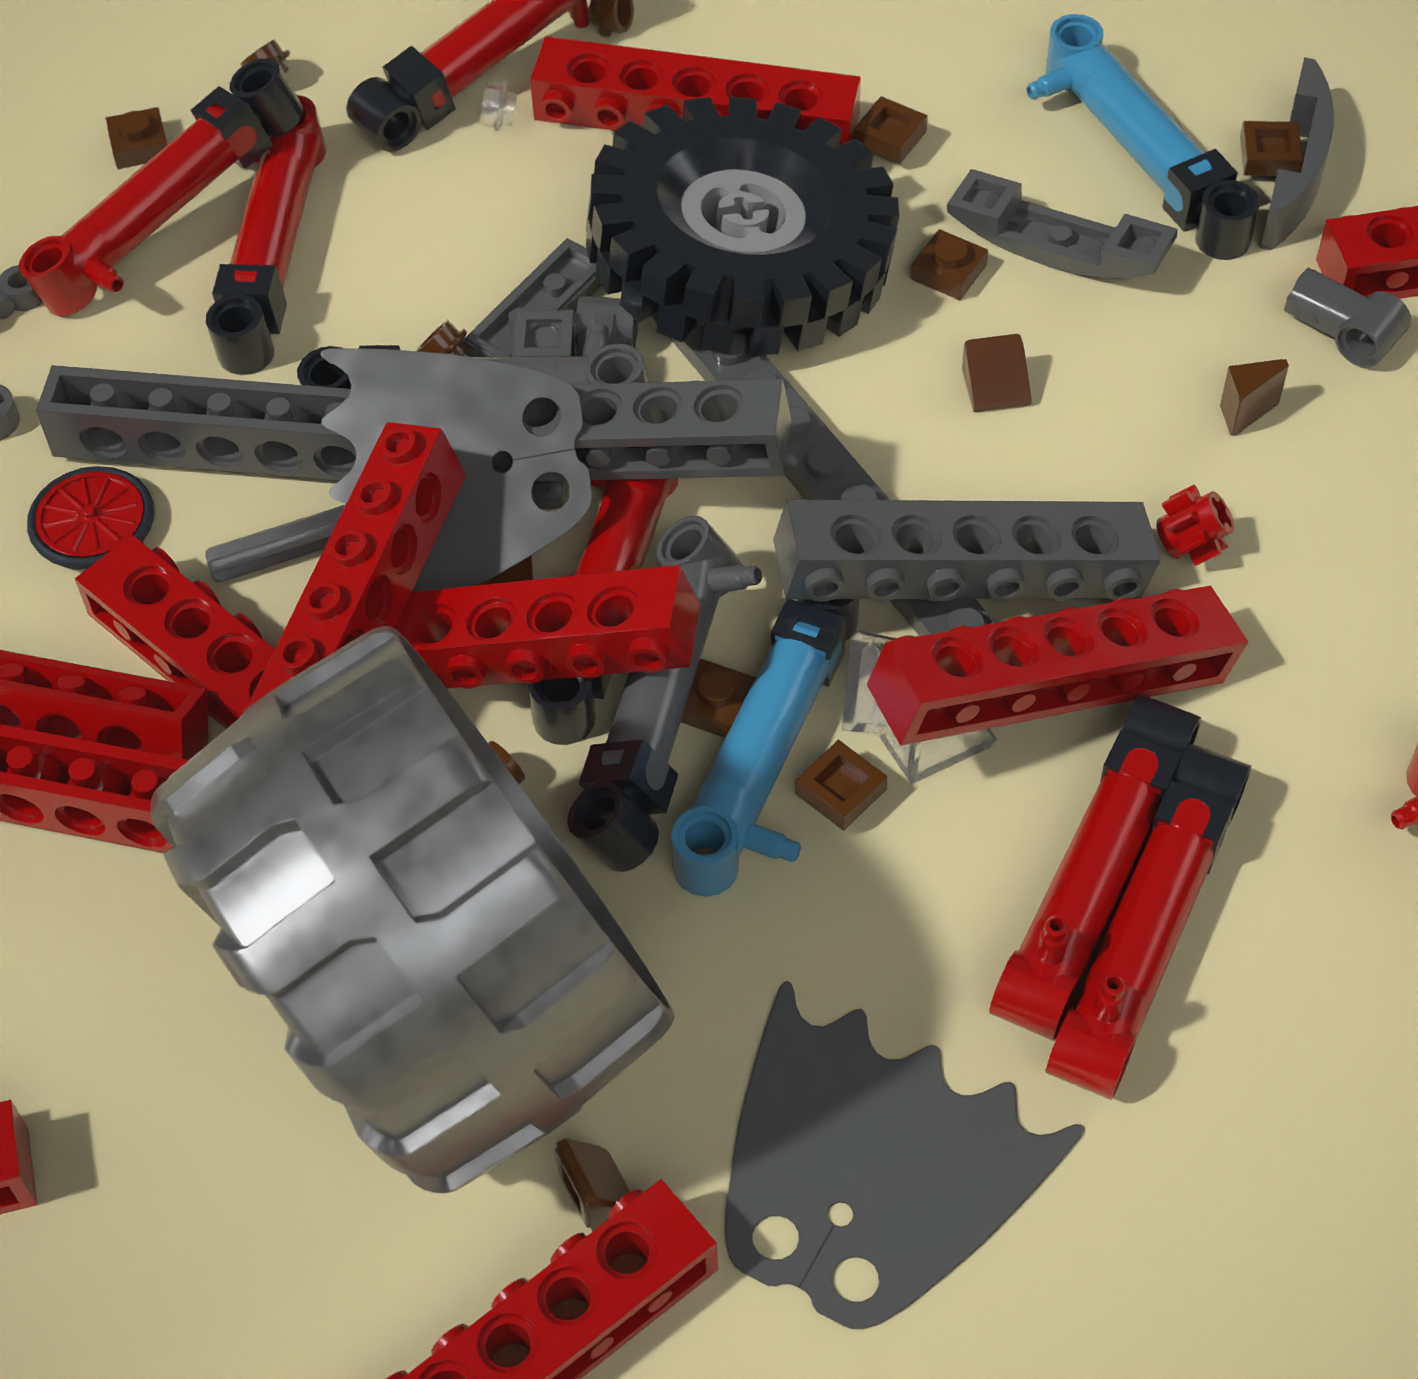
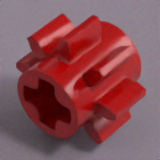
(1195, 525)

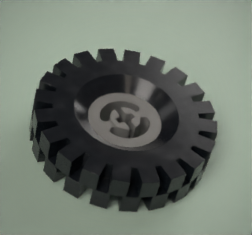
(746, 176)

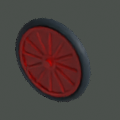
(88, 515)

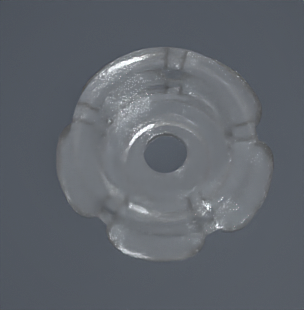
(497, 106)

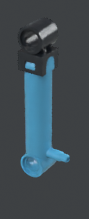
(1196, 184)
(802, 658)

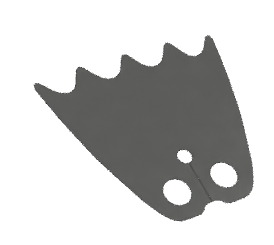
(481, 415)
(889, 1140)

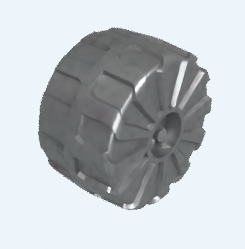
(407, 914)

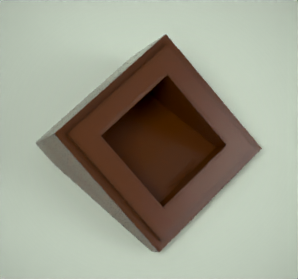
(996, 372)
(1251, 392)
(590, 1179)

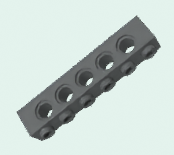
(193, 422)
(672, 429)
(964, 549)

